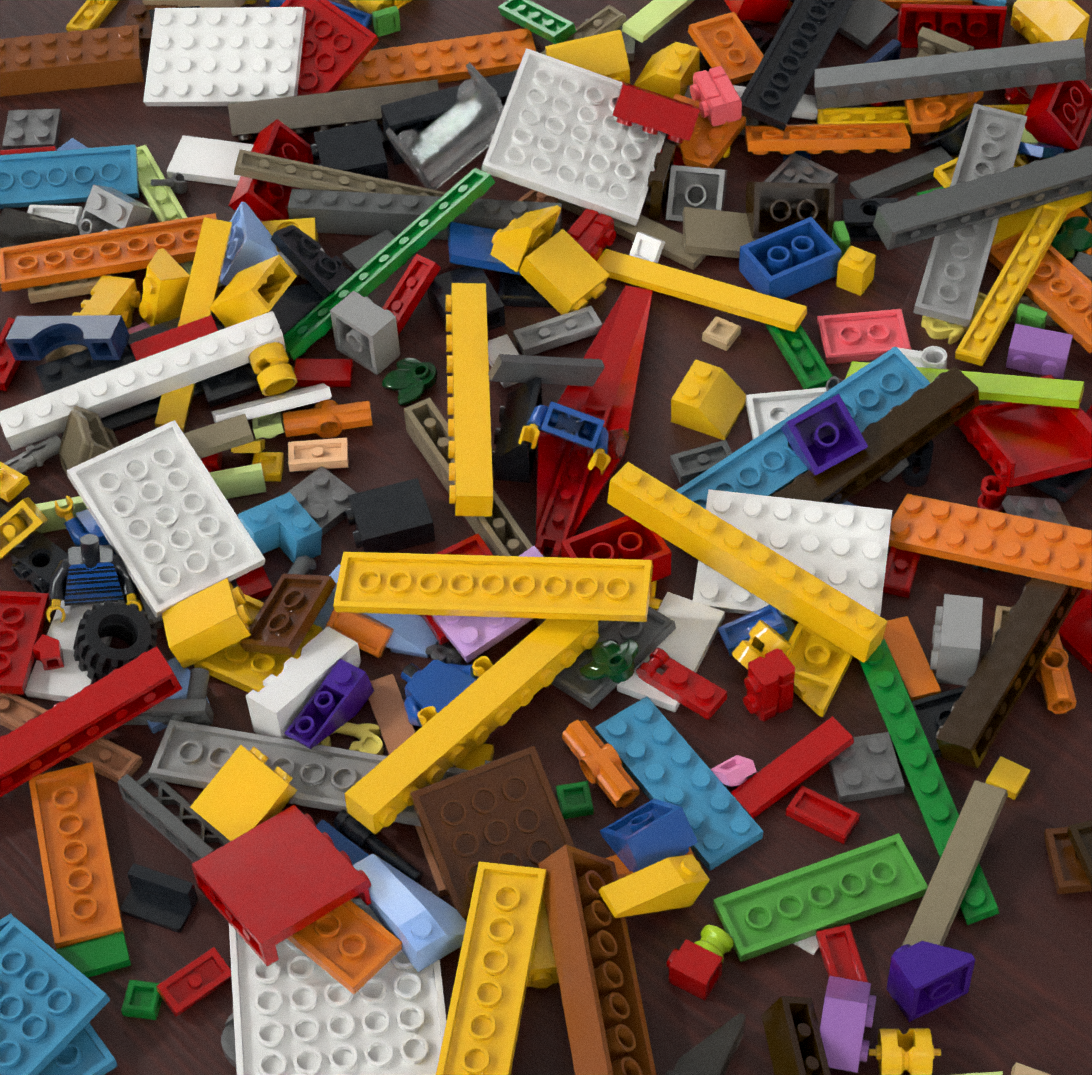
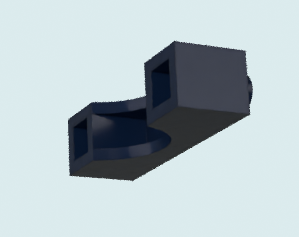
(39, 335)

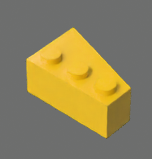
(112, 297)

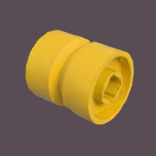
(272, 369)
(760, 635)

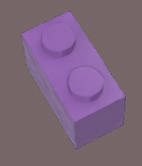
(1039, 351)

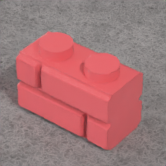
(716, 96)

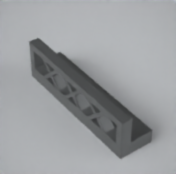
(164, 821)

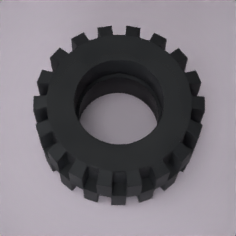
(113, 621)

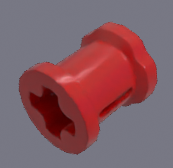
(992, 493)

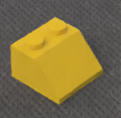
(670, 70)
(524, 236)
(163, 289)
(707, 401)

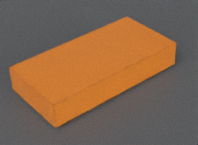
(367, 632)

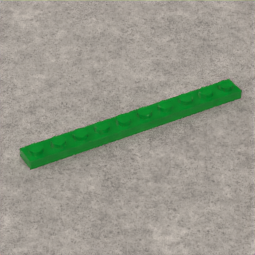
(389, 258)
(922, 771)

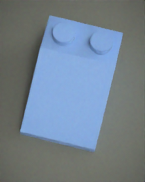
(247, 243)

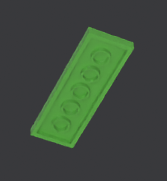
(820, 897)

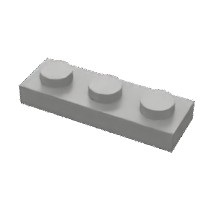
(557, 331)

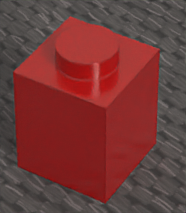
(694, 969)

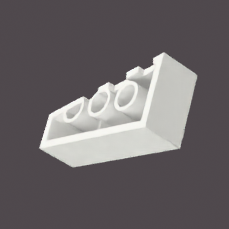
(287, 694)

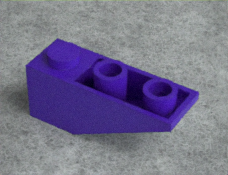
(331, 705)

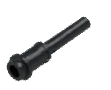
(365, 838)

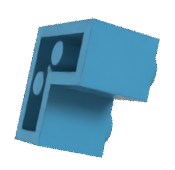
(283, 525)

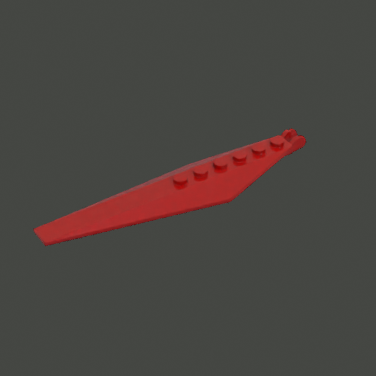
(563, 479)

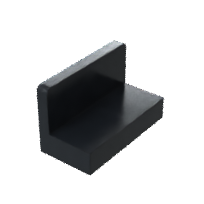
(159, 898)

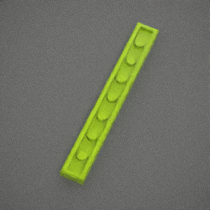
(1012, 387)

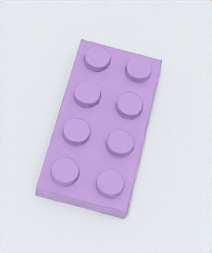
(477, 634)

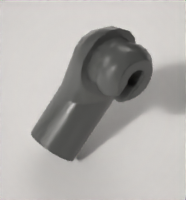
(303, 565)

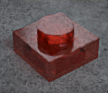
(616, 443)

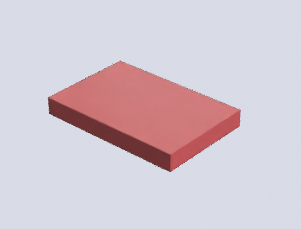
(861, 335)

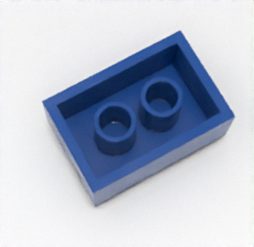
(790, 259)

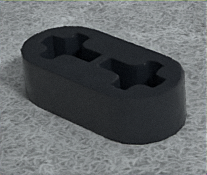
(922, 461)

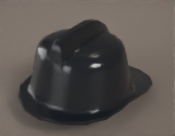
(950, 138)

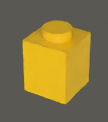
(855, 270)

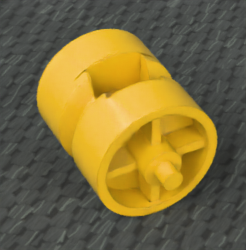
(905, 1051)

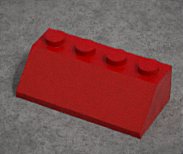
(969, 24)
(265, 198)

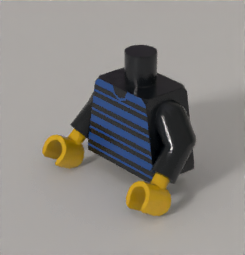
(89, 577)

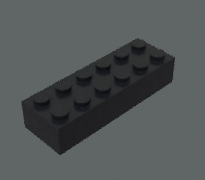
(423, 110)

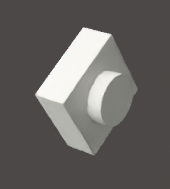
(647, 247)

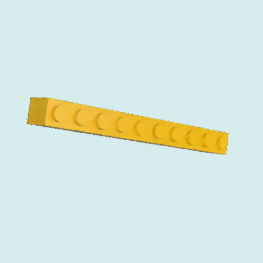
(470, 401)
(747, 562)
(468, 720)

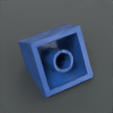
(650, 834)

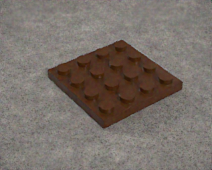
(492, 816)

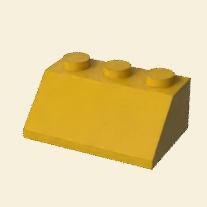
(1049, 20)
(597, 53)

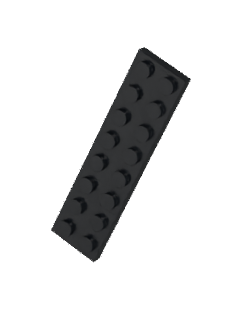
(792, 60)

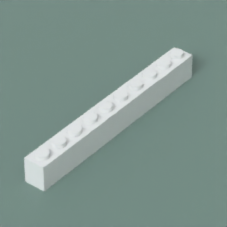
(140, 380)

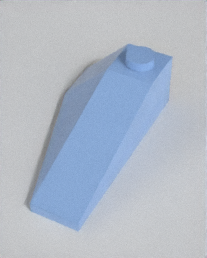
(410, 631)
(412, 913)

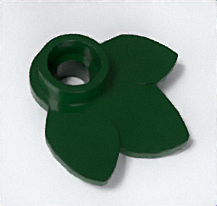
(1072, 237)
(410, 379)
(611, 661)

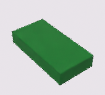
(98, 954)

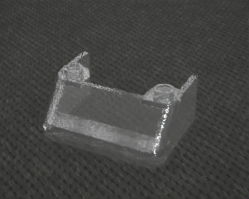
(453, 137)

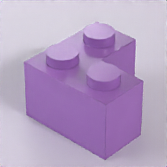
(845, 1014)

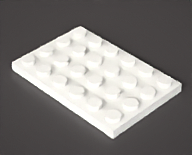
(224, 55)
(165, 517)
(829, 540)

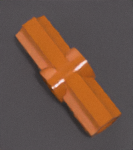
(327, 418)
(1056, 679)
(600, 763)

